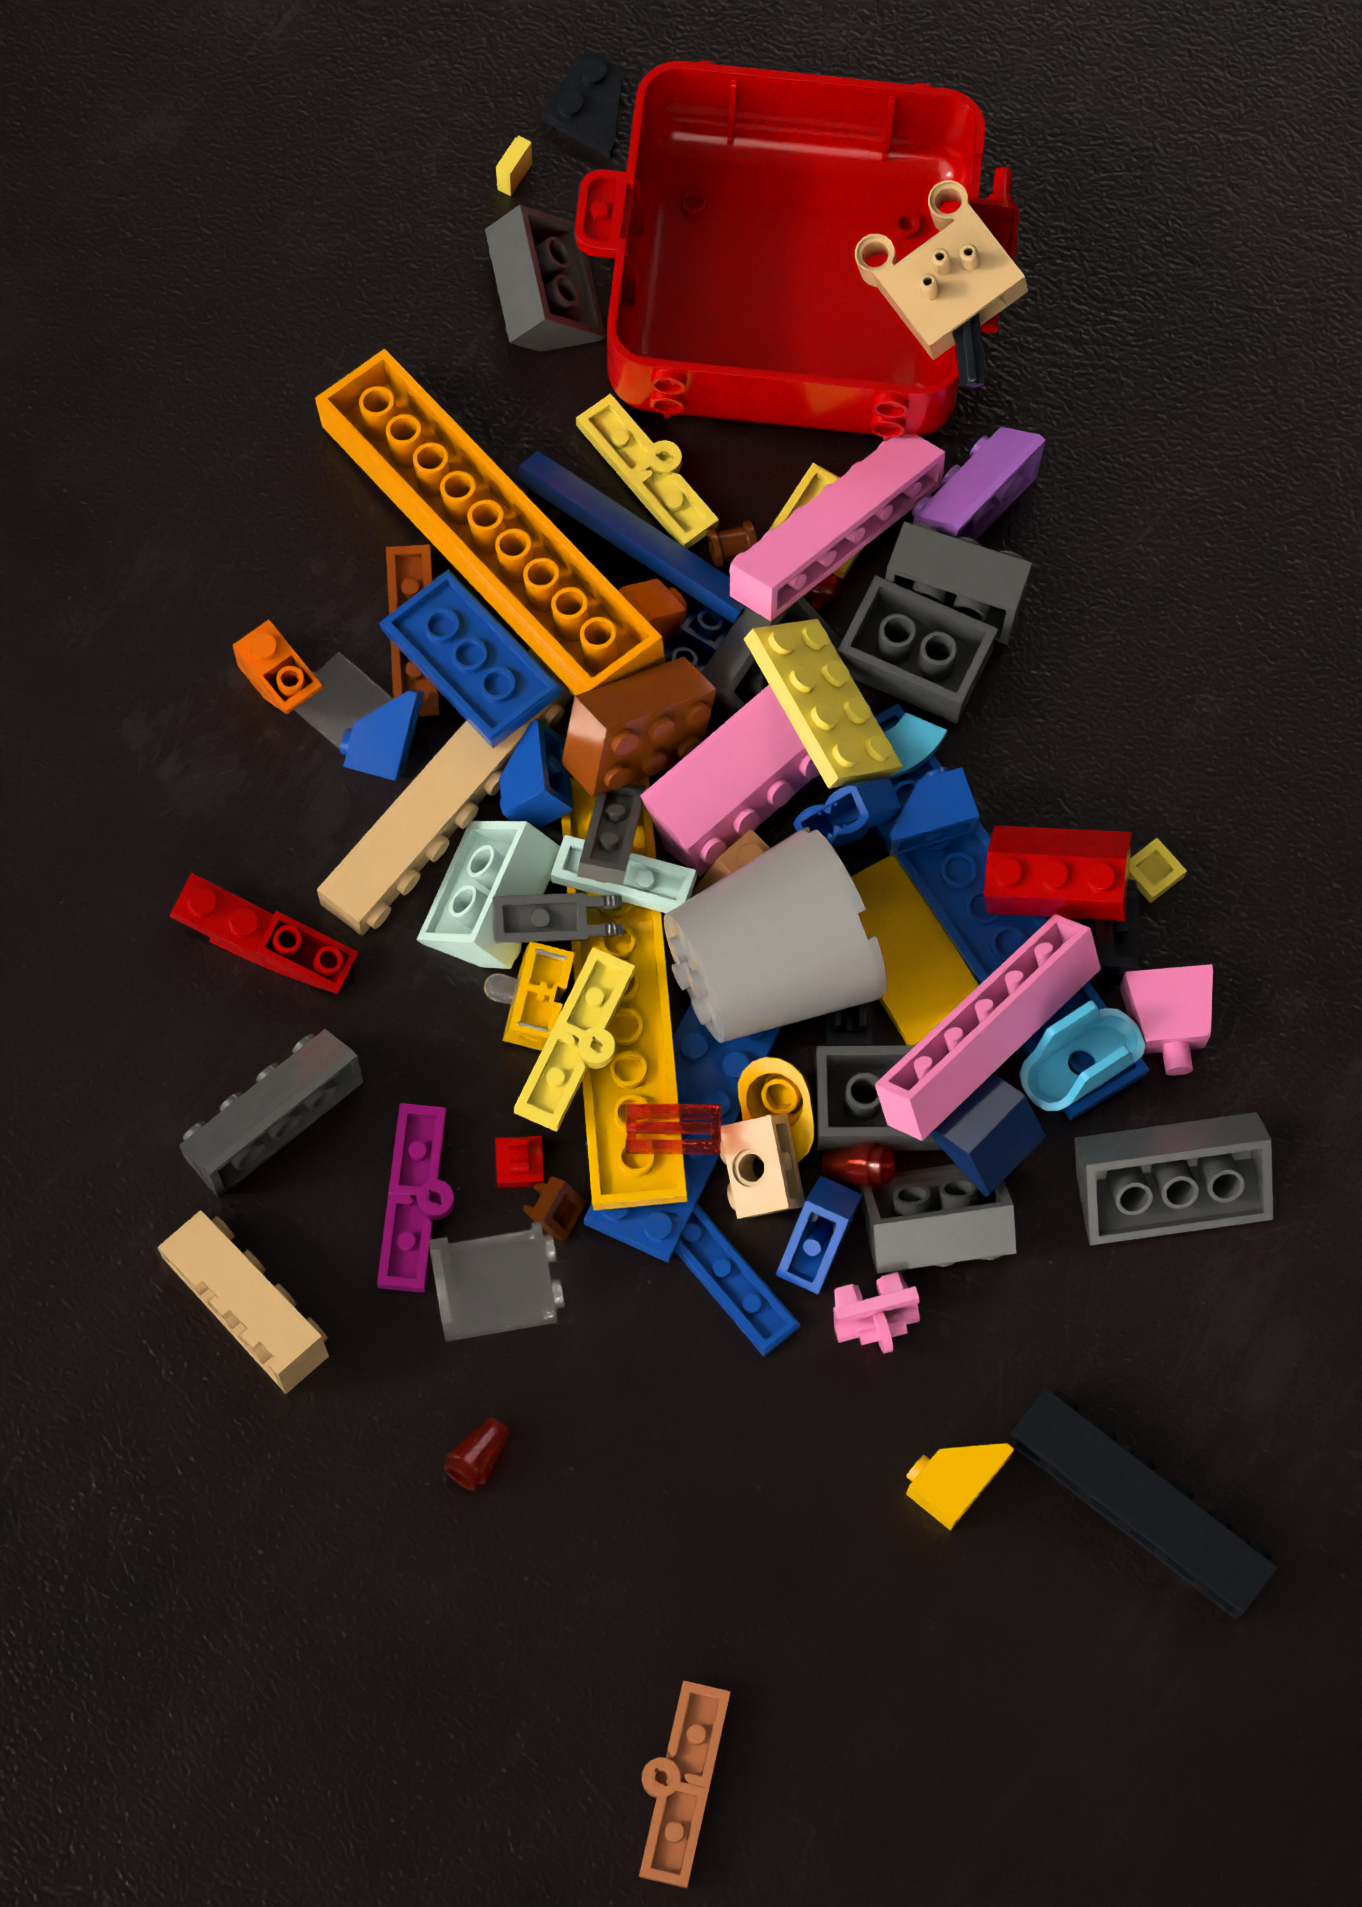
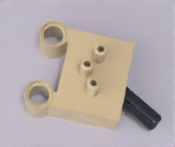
(947, 282)

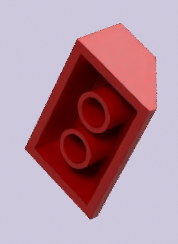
(1057, 873)

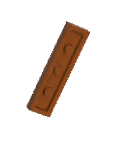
(407, 574)

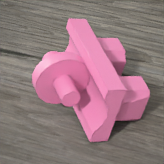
(878, 1316)

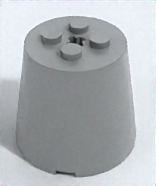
(775, 942)

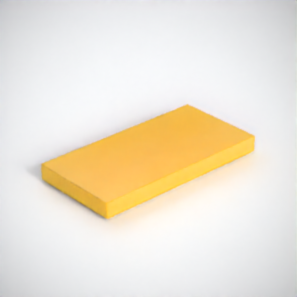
(919, 958)

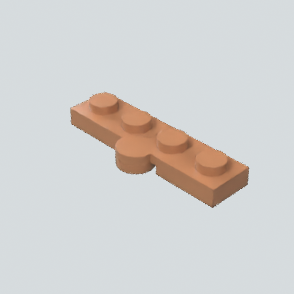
(682, 1784)

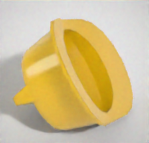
(779, 1088)

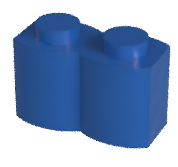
(852, 812)

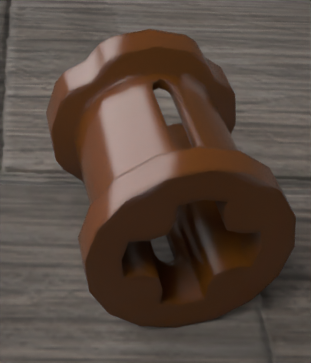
(729, 543)

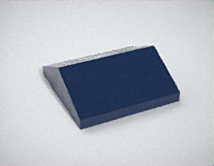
(990, 1133)

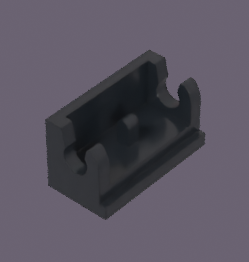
(1119, 941)

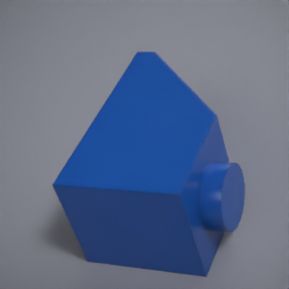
(383, 738)
(534, 780)
(935, 812)
(818, 1234)

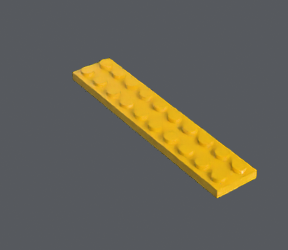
(643, 1038)

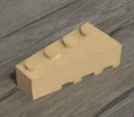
(245, 1300)

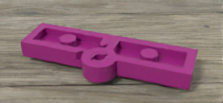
(414, 1198)

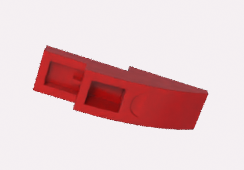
(263, 937)

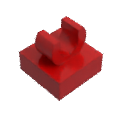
(519, 1161)

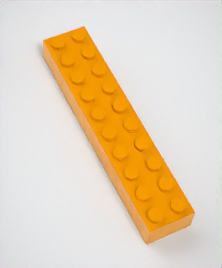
(487, 527)

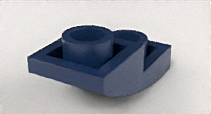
(698, 637)

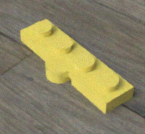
(648, 470)
(576, 1040)

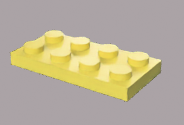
(823, 703)

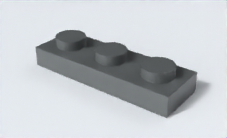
(611, 834)

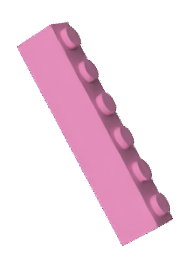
(835, 524)
(988, 1027)

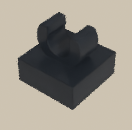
(849, 1026)

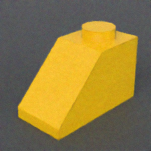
(955, 1479)

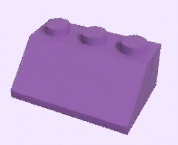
(984, 485)

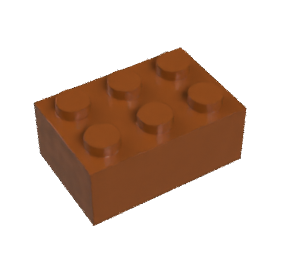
(637, 726)

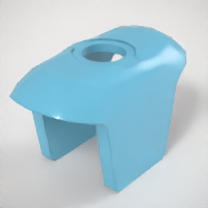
(1103, 1033)

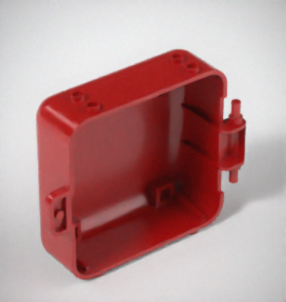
(744, 236)

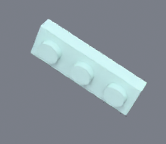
(646, 882)

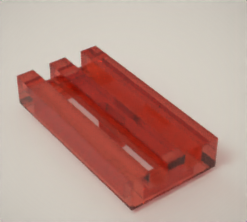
(673, 1111)

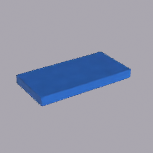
(470, 658)

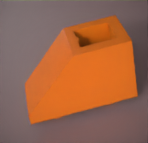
(275, 668)

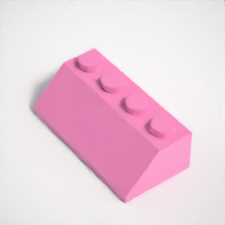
(729, 783)

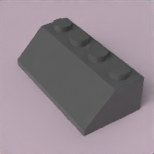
(271, 1111)
(1175, 1178)

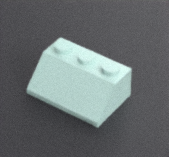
(489, 862)

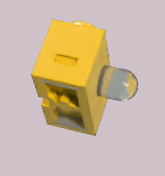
(540, 981)

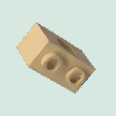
(780, 1184)

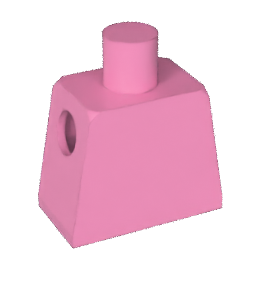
(1171, 1011)

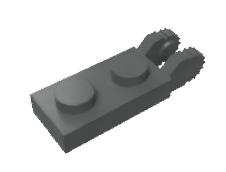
(550, 917)

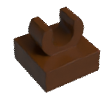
(556, 1207)

